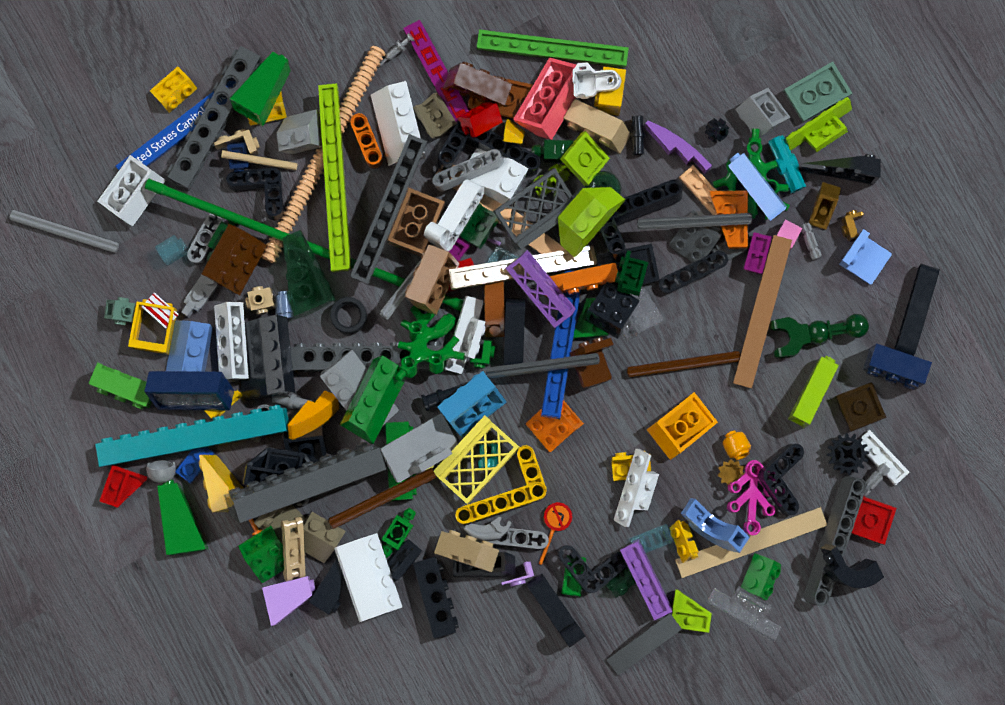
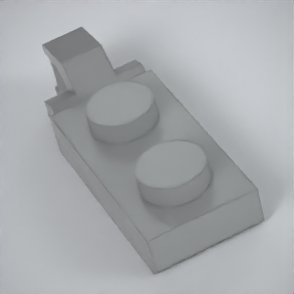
(199, 295)

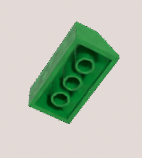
(373, 399)

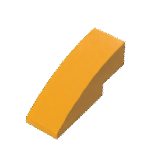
(313, 415)

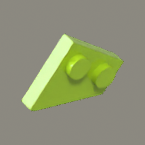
(690, 614)

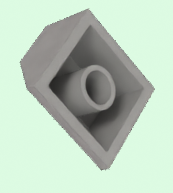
(762, 112)
(300, 133)

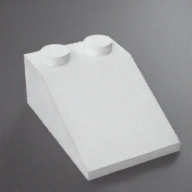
(502, 182)

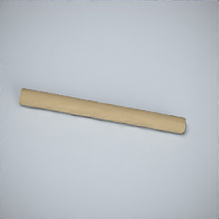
(259, 160)

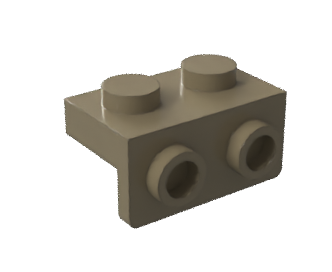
(435, 116)

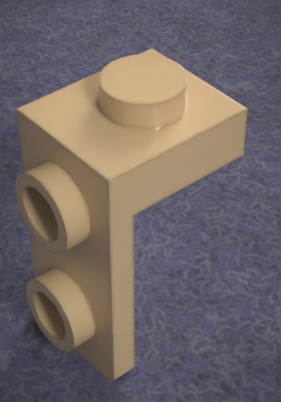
(240, 135)

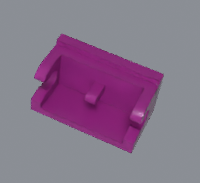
(758, 253)

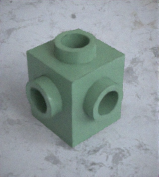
(120, 310)

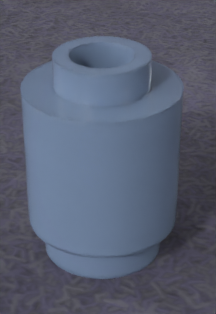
(282, 305)

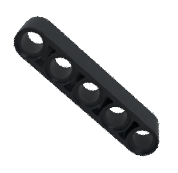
(917, 309)

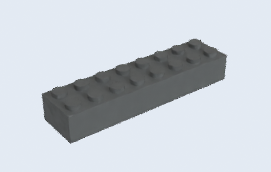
(304, 482)

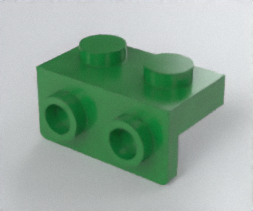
(761, 576)

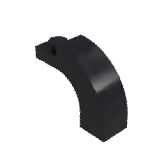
(860, 576)

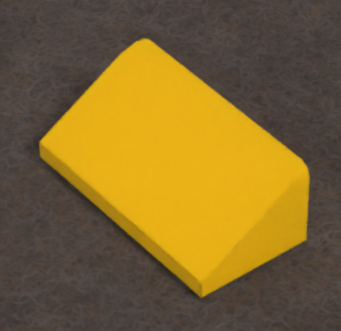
(513, 133)

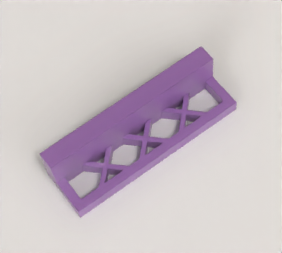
(547, 286)
(646, 579)

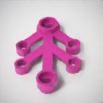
(753, 496)

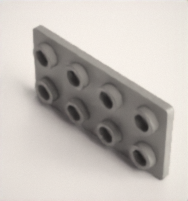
(419, 448)

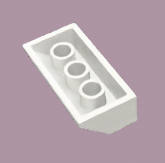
(394, 119)
(368, 577)

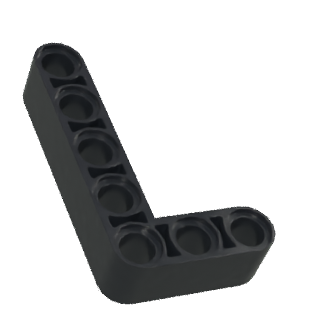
(492, 139)
(633, 212)

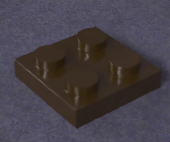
(860, 407)

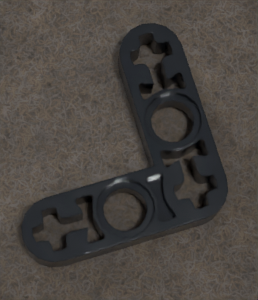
(268, 184)
(776, 474)
(587, 574)

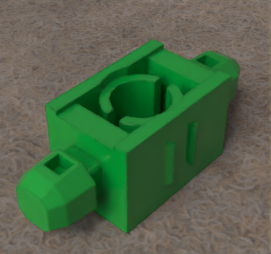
(409, 514)

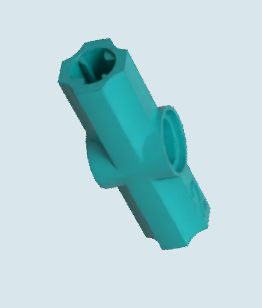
(787, 164)

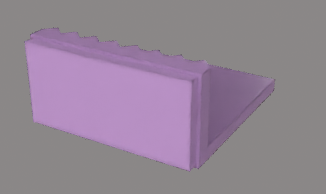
(529, 572)

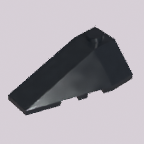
(859, 169)

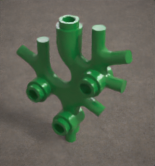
(731, 180)
(418, 349)

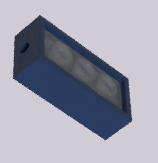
(189, 390)

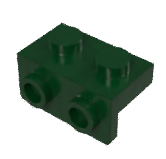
(632, 275)

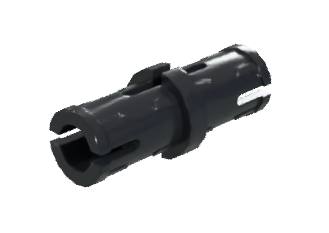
(637, 135)

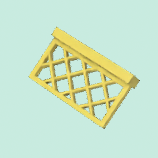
(461, 452)

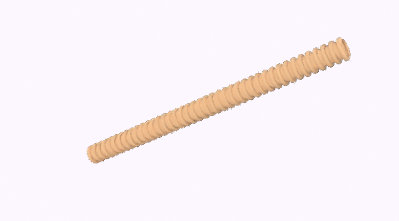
(315, 168)

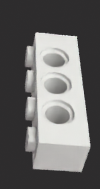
(231, 340)

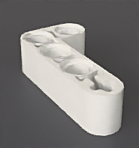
(455, 217)

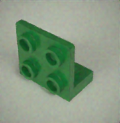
(264, 554)

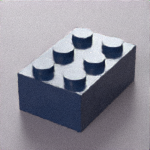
(897, 366)

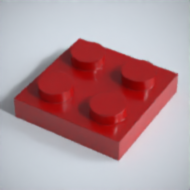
(873, 520)

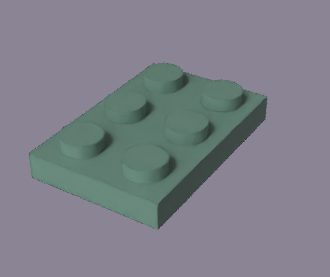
(817, 92)

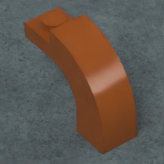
(494, 309)

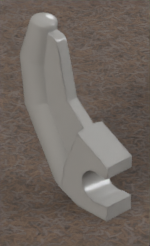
(488, 532)

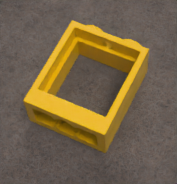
(136, 344)

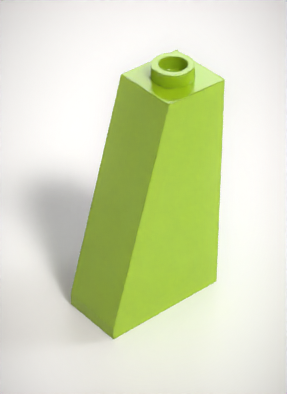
(813, 392)

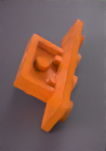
(585, 278)

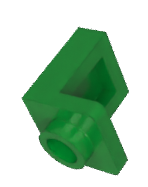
(488, 351)

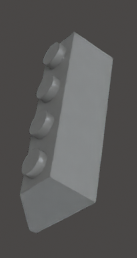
(345, 378)

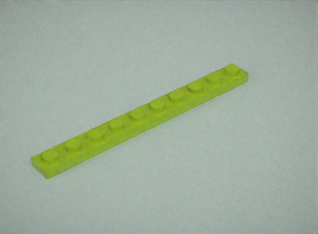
(334, 178)

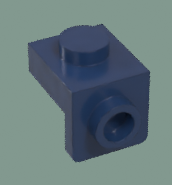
(238, 148)

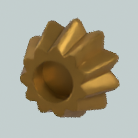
(730, 471)

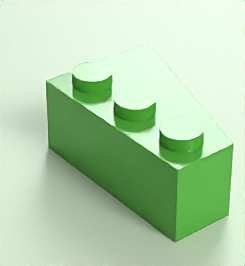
(121, 385)

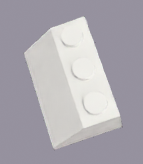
(127, 191)

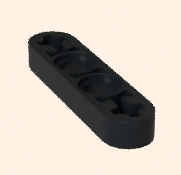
(692, 269)

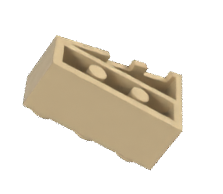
(598, 124)
(467, 550)

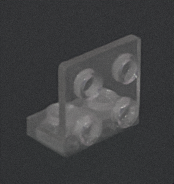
(642, 318)

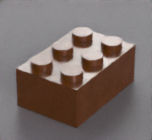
(234, 259)

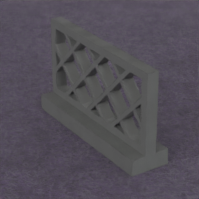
(541, 225)

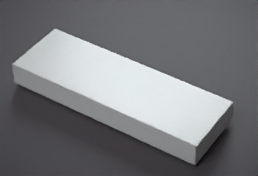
(880, 454)

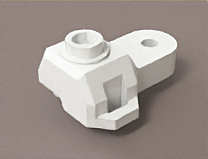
(590, 82)

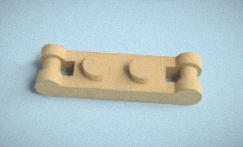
(293, 549)

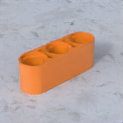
(360, 134)

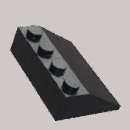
(268, 359)

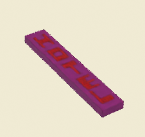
(435, 68)

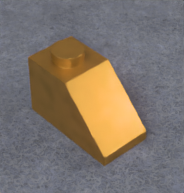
(824, 205)

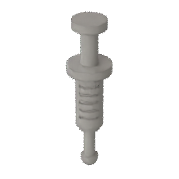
(395, 50)

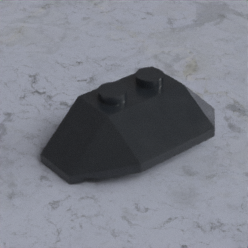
(272, 462)

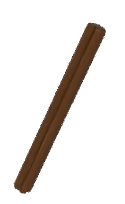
(683, 364)
(382, 498)

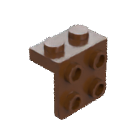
(593, 374)

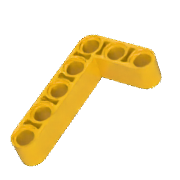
(509, 496)

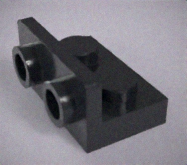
(403, 559)

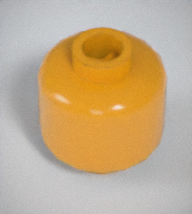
(736, 445)

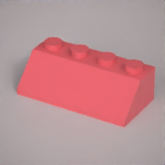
(548, 99)

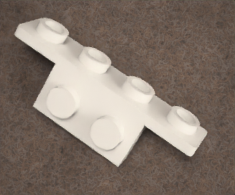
(469, 332)
(637, 488)

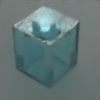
(171, 249)

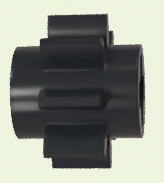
(716, 129)

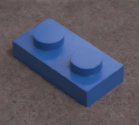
(190, 467)

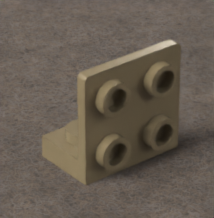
(275, 517)

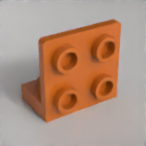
(554, 431)

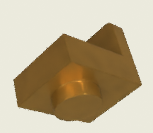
(849, 229)

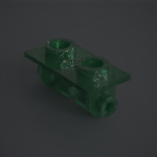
(620, 585)

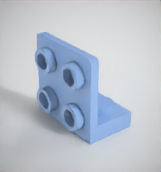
(865, 258)

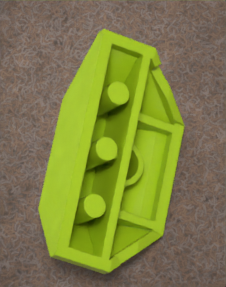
(586, 217)

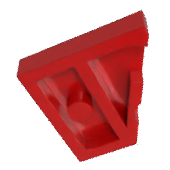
(120, 485)

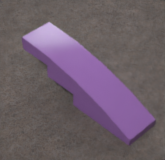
(672, 142)

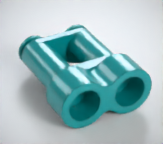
(492, 461)

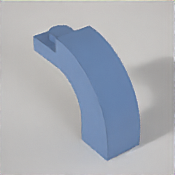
(714, 530)

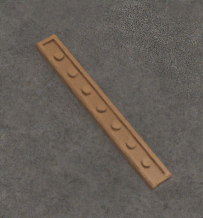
(762, 311)

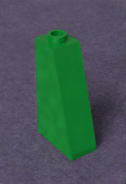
(262, 89)
(178, 521)

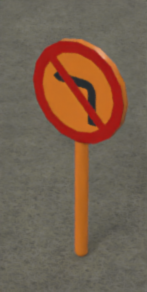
(557, 518)

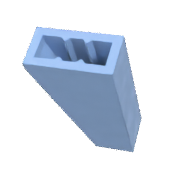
(756, 186)

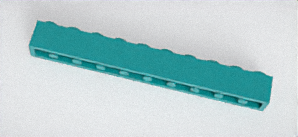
(192, 437)

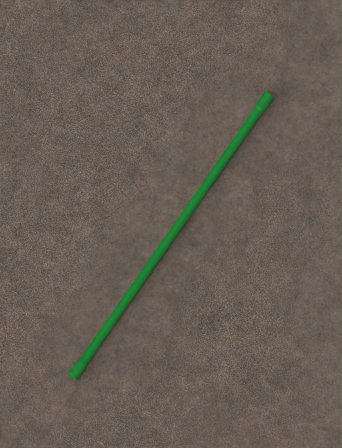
(162, 189)

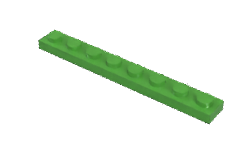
(552, 48)

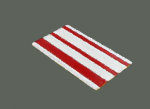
(159, 314)

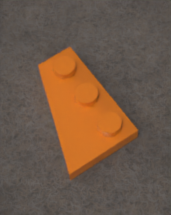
(732, 203)

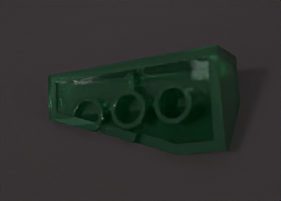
(305, 278)

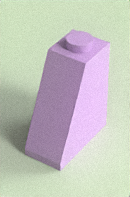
(287, 597)

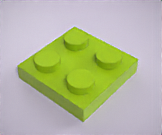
(584, 158)

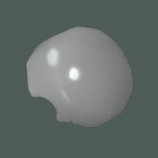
(161, 471)

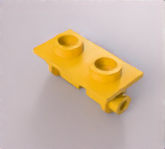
(680, 533)

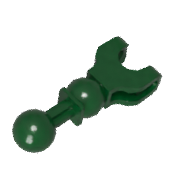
(816, 332)

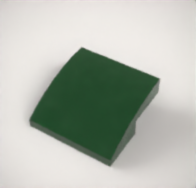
(479, 226)

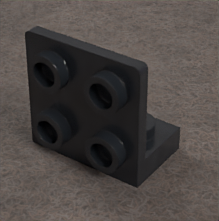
(611, 310)

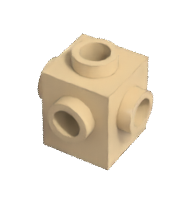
(267, 300)

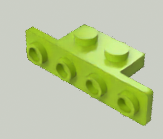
(823, 128)

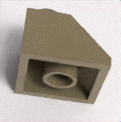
(320, 537)

